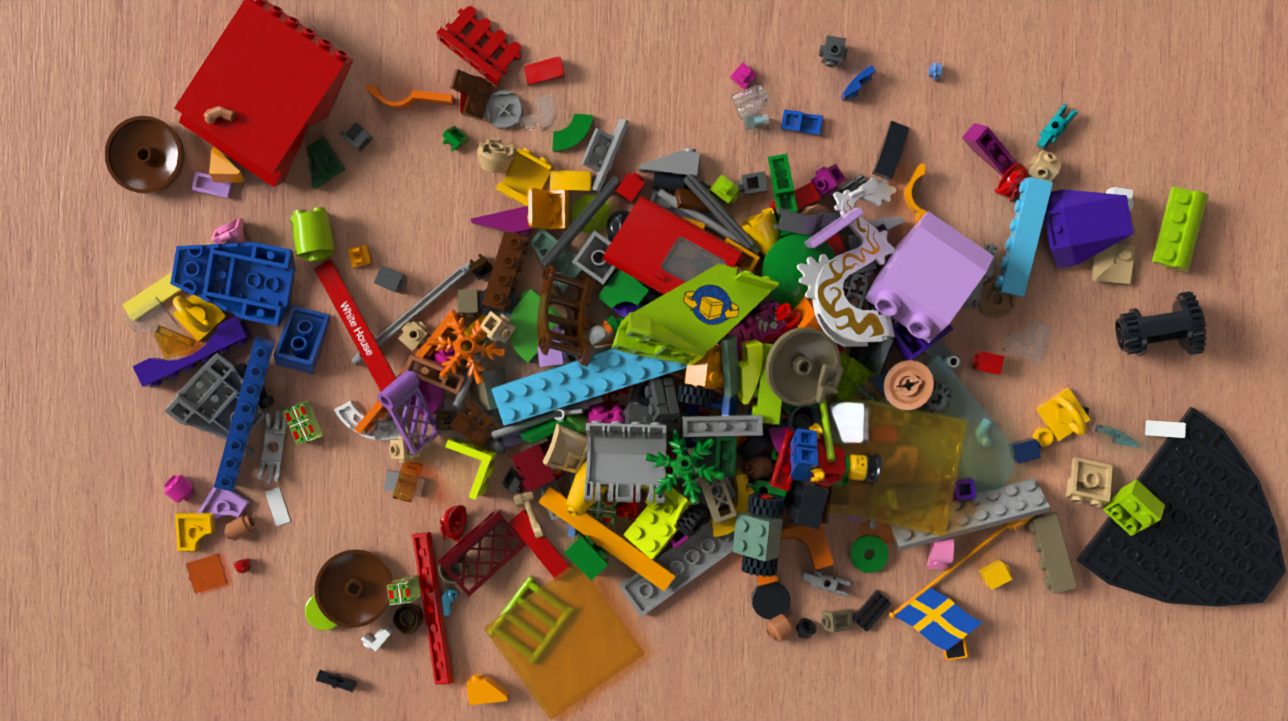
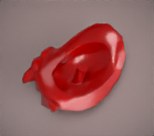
(1011, 181)
(453, 522)

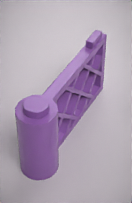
(399, 393)

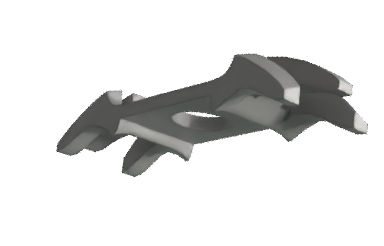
(272, 459)

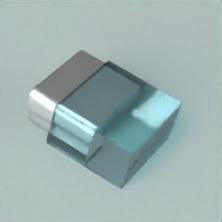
(756, 121)

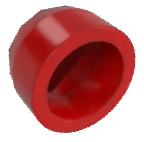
(242, 566)

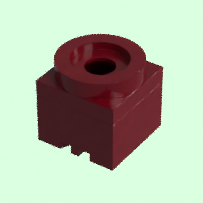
(533, 470)

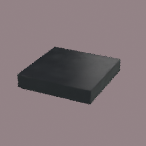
(873, 356)

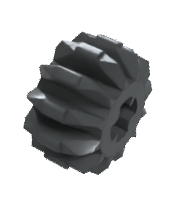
(943, 396)

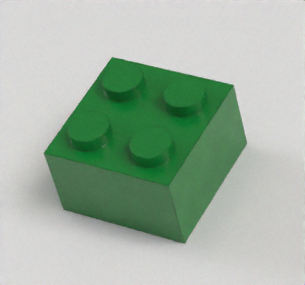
(587, 556)

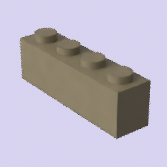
(1052, 552)

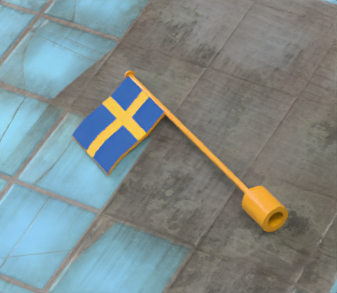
(937, 615)

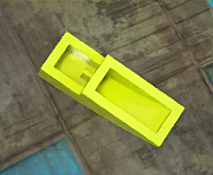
(749, 369)

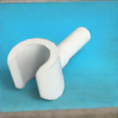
(567, 412)

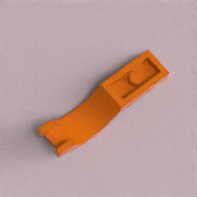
(416, 95)

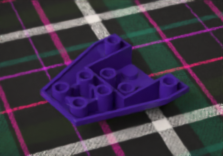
(1085, 224)

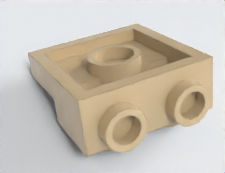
(1089, 482)

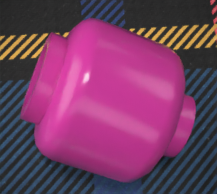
(179, 488)

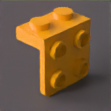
(548, 209)

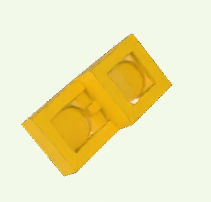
(571, 180)

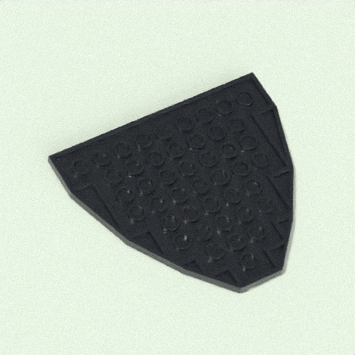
(1214, 533)

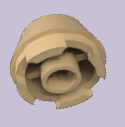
(495, 156)

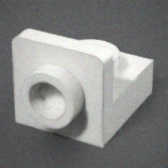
(381, 636)

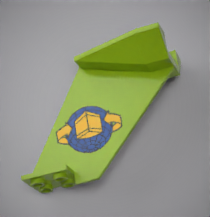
(692, 316)

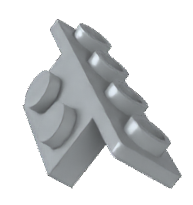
(602, 151)

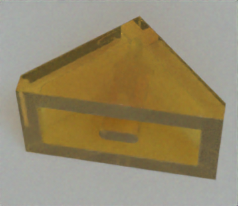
(172, 343)

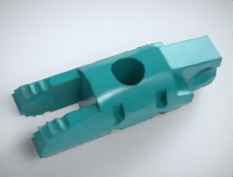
(1051, 134)

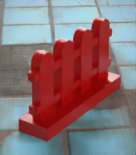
(484, 54)

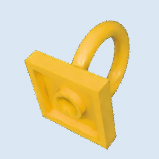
(198, 316)
(1064, 415)

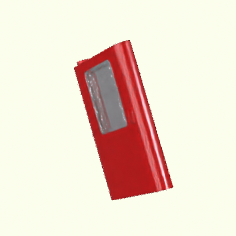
(664, 246)

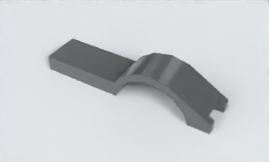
(807, 224)

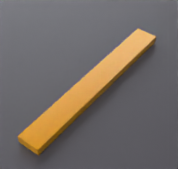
(609, 540)

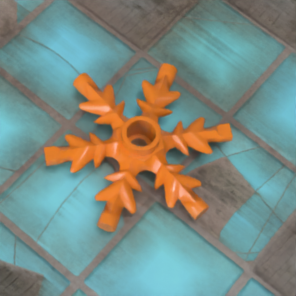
(469, 355)

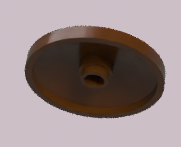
(144, 154)
(353, 588)

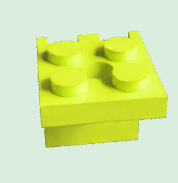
(486, 468)

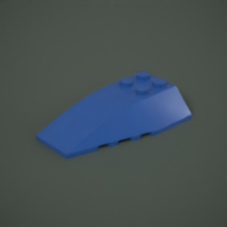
(261, 273)

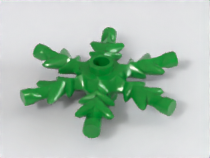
(684, 472)

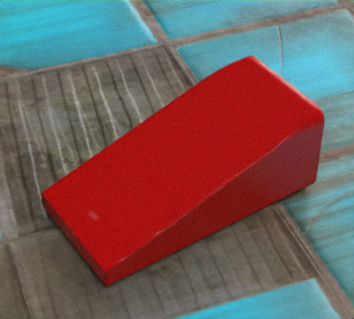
(544, 71)

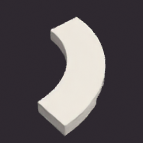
(351, 416)

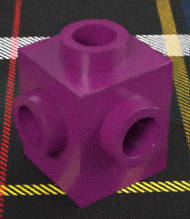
(828, 179)

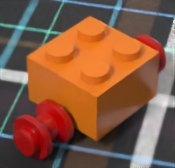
(802, 316)

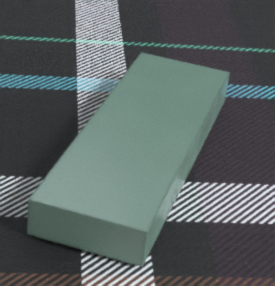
(730, 365)

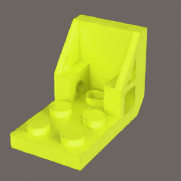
(657, 523)

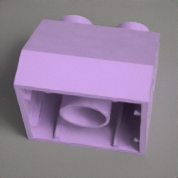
(928, 277)

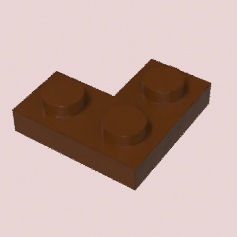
(476, 91)

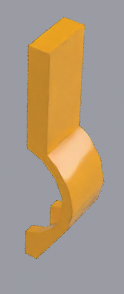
(918, 172)

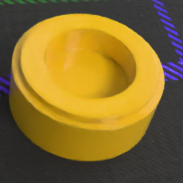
(1043, 436)

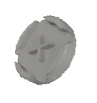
(503, 109)

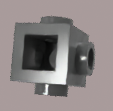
(833, 51)

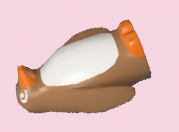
(600, 337)

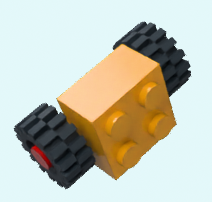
(706, 373)

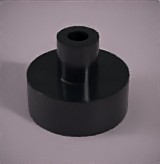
(805, 628)

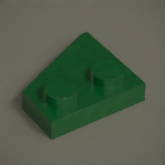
(323, 163)

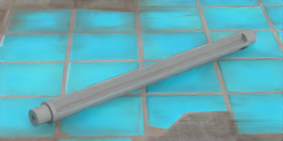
(418, 308)

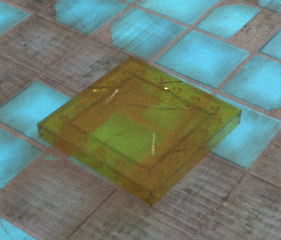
(917, 472)

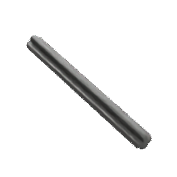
(581, 221)

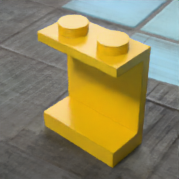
(524, 174)

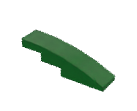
(782, 185)

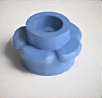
(935, 71)

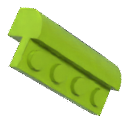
(1180, 229)

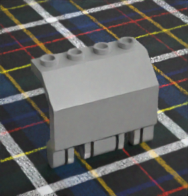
(618, 460)

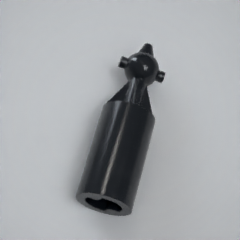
(671, 182)

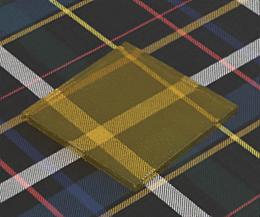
(564, 640)

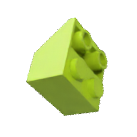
(1134, 508)

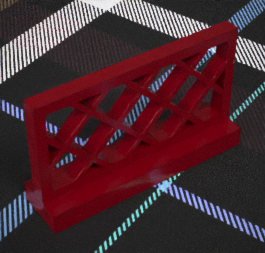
(470, 540)

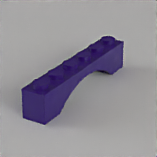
(228, 334)

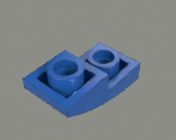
(855, 86)

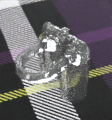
(751, 101)

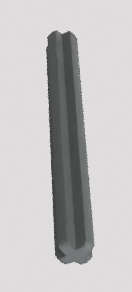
(715, 207)

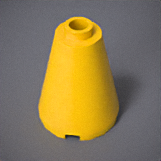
(761, 229)
(575, 502)

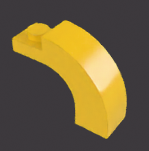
(740, 505)

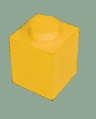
(995, 574)

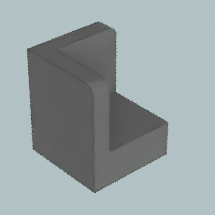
(357, 136)

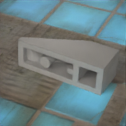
(677, 163)

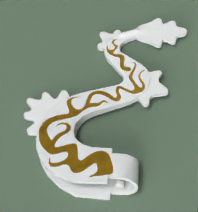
(826, 278)

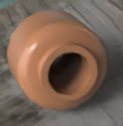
(759, 467)
(780, 627)

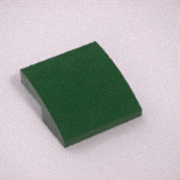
(722, 455)

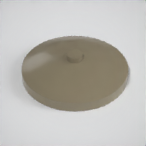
(796, 364)

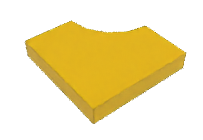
(192, 528)

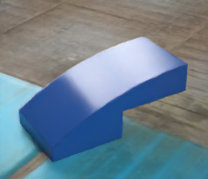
(802, 123)

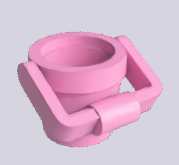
(230, 233)

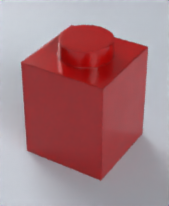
(631, 187)
(987, 362)

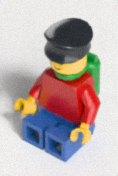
(811, 464)

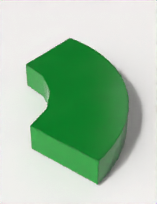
(573, 133)

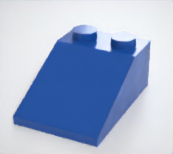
(301, 340)

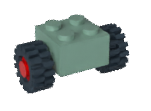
(759, 534)

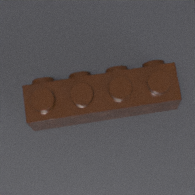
(504, 272)

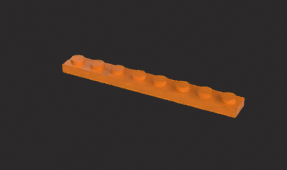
(378, 411)

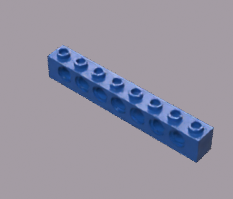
(244, 414)

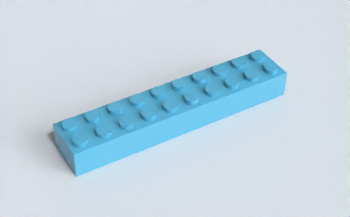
(575, 383)

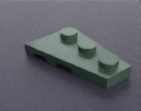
(542, 244)

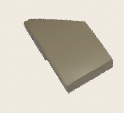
(828, 381)

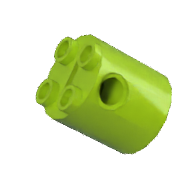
(312, 234)

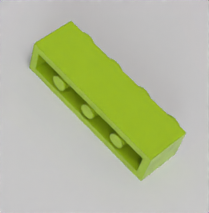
(767, 402)

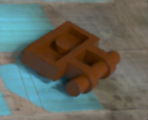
(471, 428)

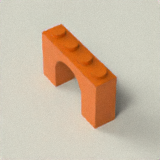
(814, 541)

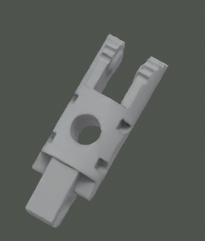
(817, 580)

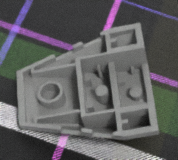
(211, 399)

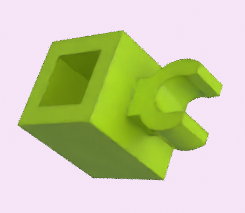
(725, 190)

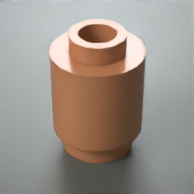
(239, 527)

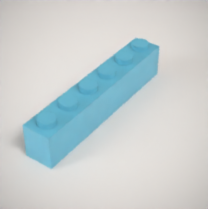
(1024, 236)

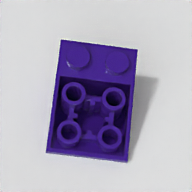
(911, 346)

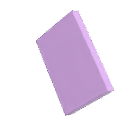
(834, 227)

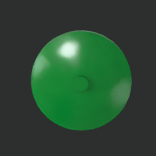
(782, 262)

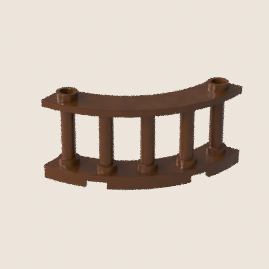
(579, 342)

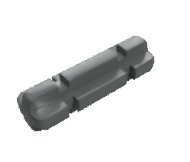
(852, 185)

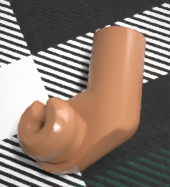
(217, 112)

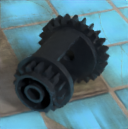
(1184, 323)

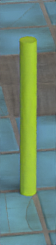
(827, 431)

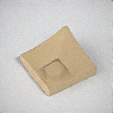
(1114, 264)
(566, 450)

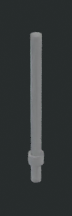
(704, 219)
(584, 405)

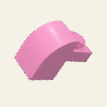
(941, 554)

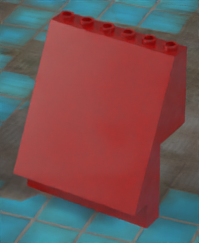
(275, 82)

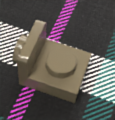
(837, 620)

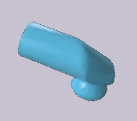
(447, 598)

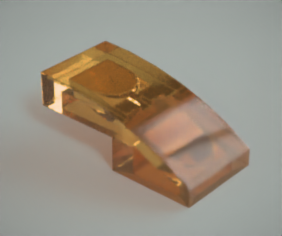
(407, 481)

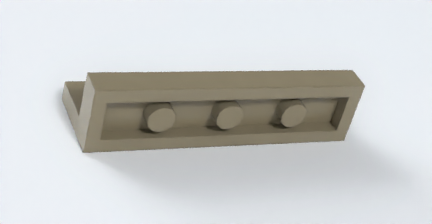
(710, 498)

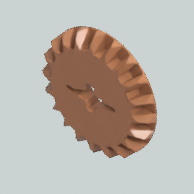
(898, 378)

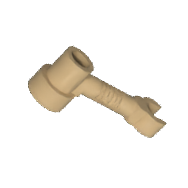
(525, 498)

